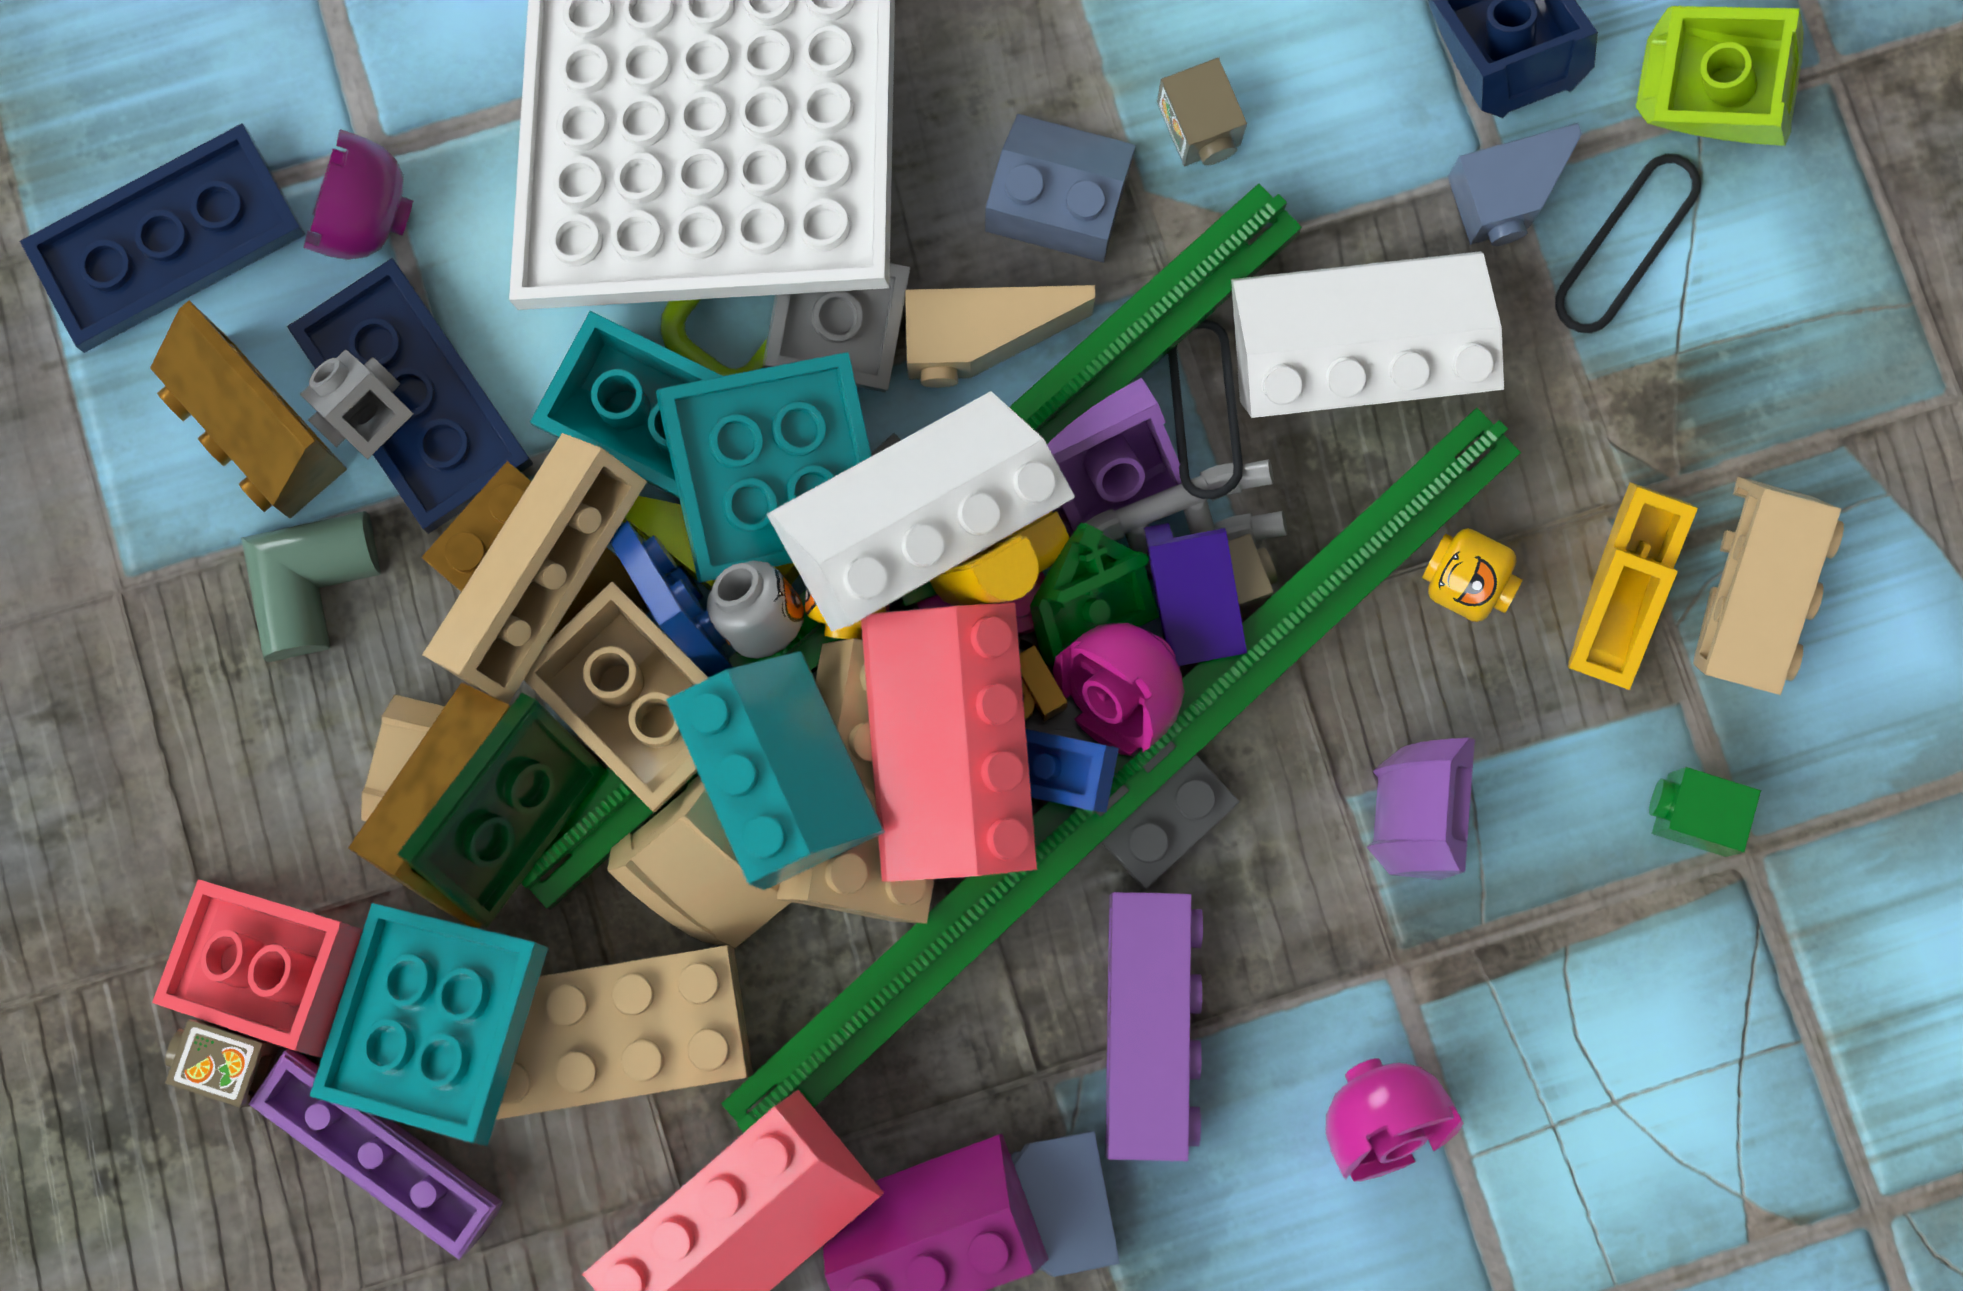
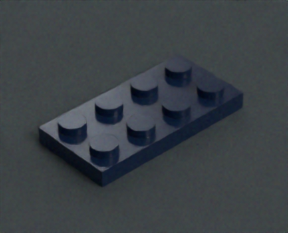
(162, 238)
(455, 431)

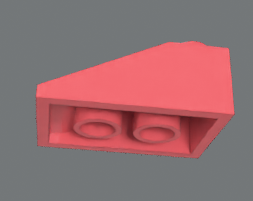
(259, 968)

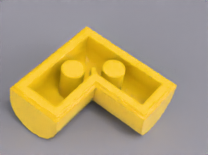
(1005, 568)

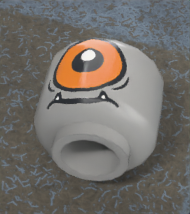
(755, 609)

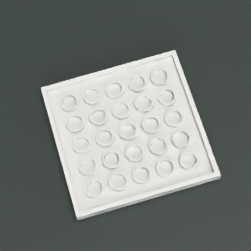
(703, 150)

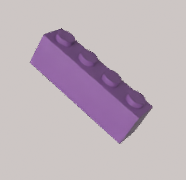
(1150, 1027)

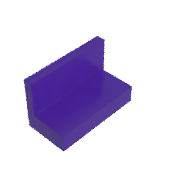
(1196, 594)

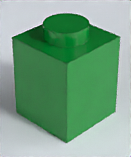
(1704, 811)

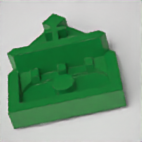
(1090, 586)

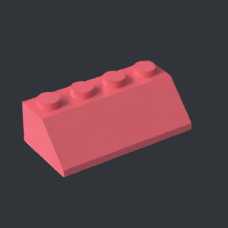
(948, 742)
(746, 1212)

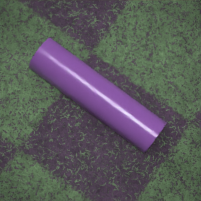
(378, 1158)

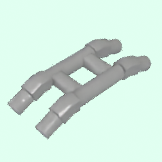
(1136, 516)

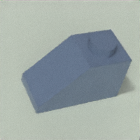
(1508, 184)

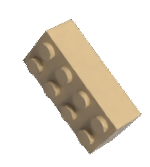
(853, 878)
(630, 1032)

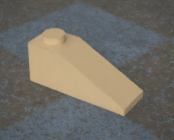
(976, 328)

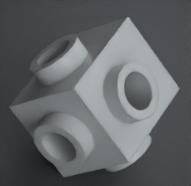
(355, 403)

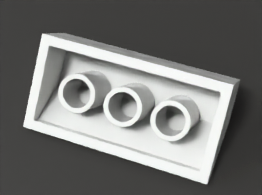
(1366, 334)
(919, 509)

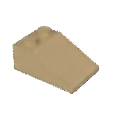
(611, 686)

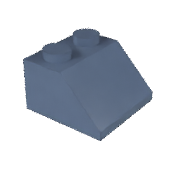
(1058, 187)

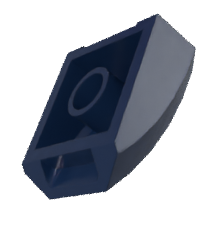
(1516, 48)

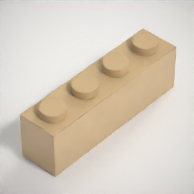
(535, 567)

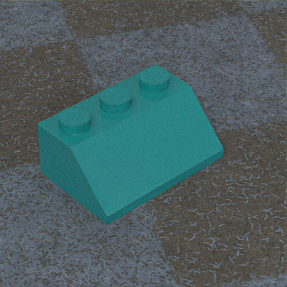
(610, 396)
(774, 768)

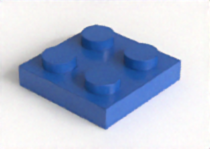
(671, 598)

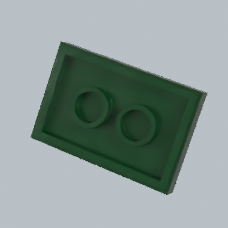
(502, 810)

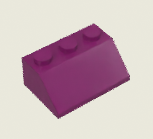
(941, 1228)

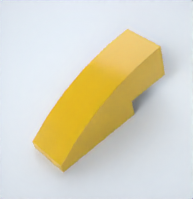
(1631, 585)

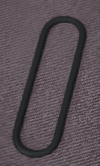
(1649, 258)
(1232, 418)

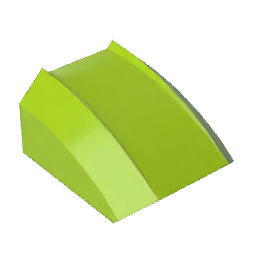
(1723, 72)

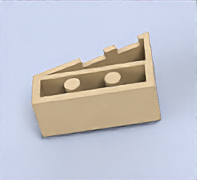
(1767, 586)

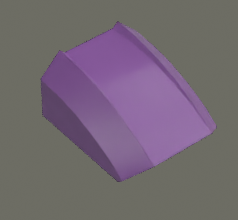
(1114, 455)
(1424, 809)

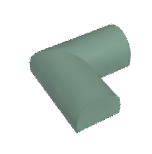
(290, 568)

